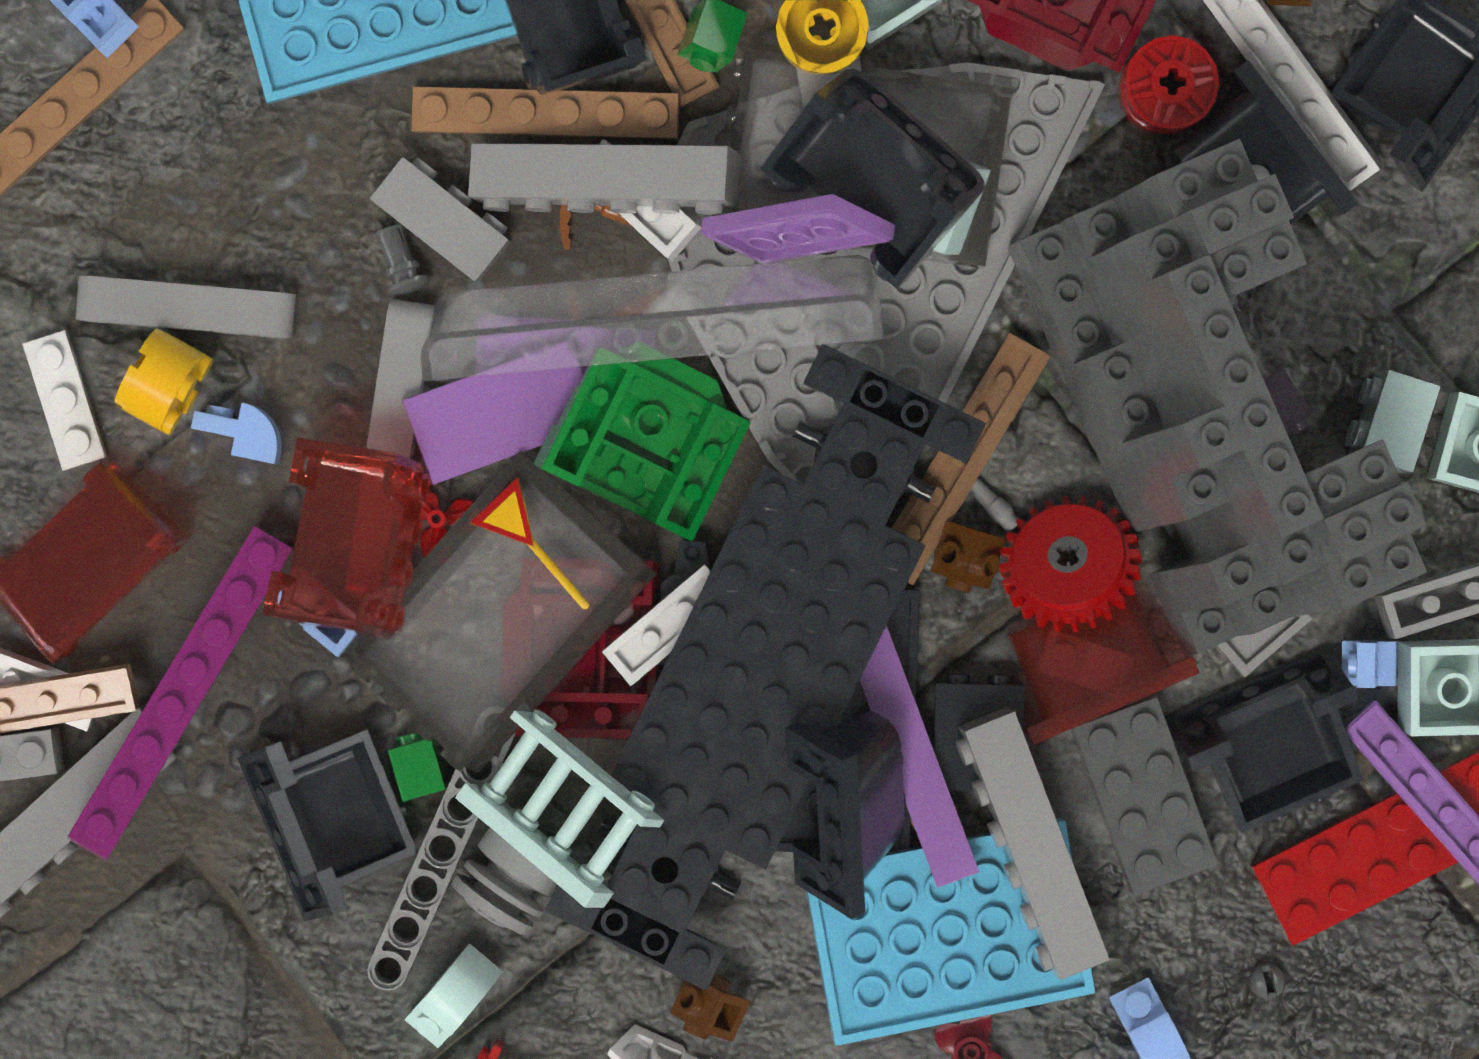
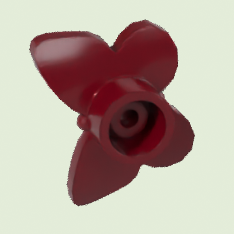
(967, 1039)

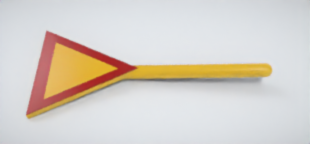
(509, 518)

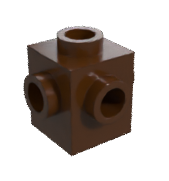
(967, 557)
(702, 1009)

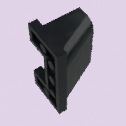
(1416, 83)
(1272, 141)
(1273, 738)
(857, 805)
(328, 817)

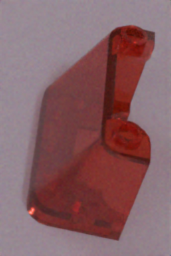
(86, 561)

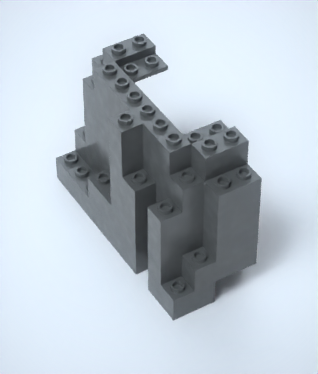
(1183, 413)

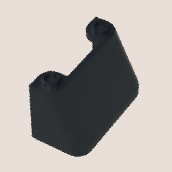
(572, 42)
(882, 159)

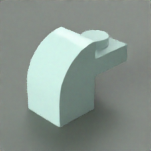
(454, 996)

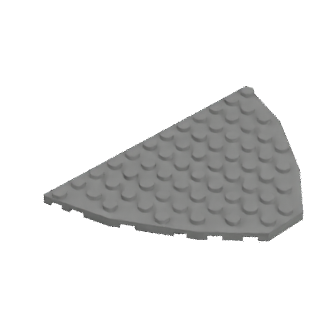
(939, 309)

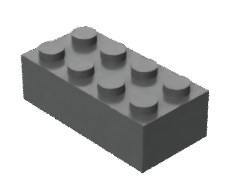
(1143, 795)

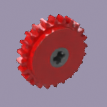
(1075, 593)

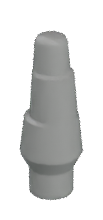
(996, 507)

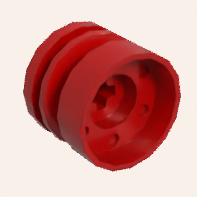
(1149, 104)

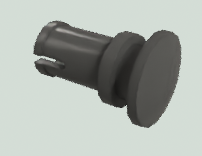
(400, 264)

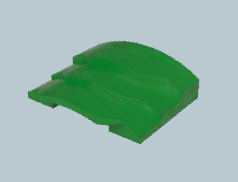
(646, 440)

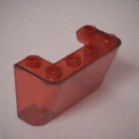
(351, 539)

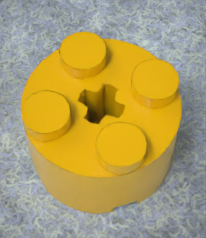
(811, 52)
(163, 381)

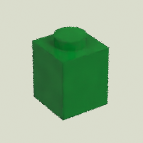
(712, 35)
(417, 766)

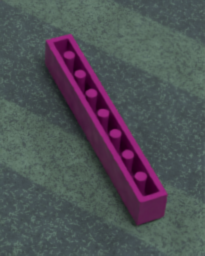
(179, 695)

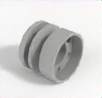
(504, 885)

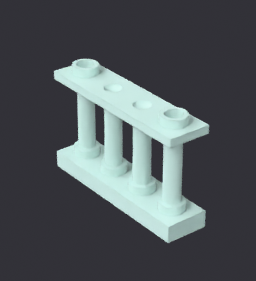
(520, 826)

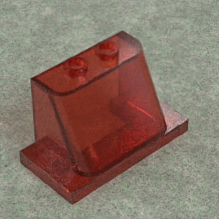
(1093, 669)

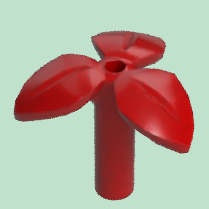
(439, 520)

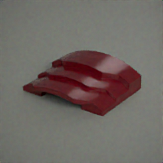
(1068, 30)
(594, 696)

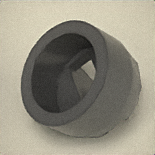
(1257, 981)

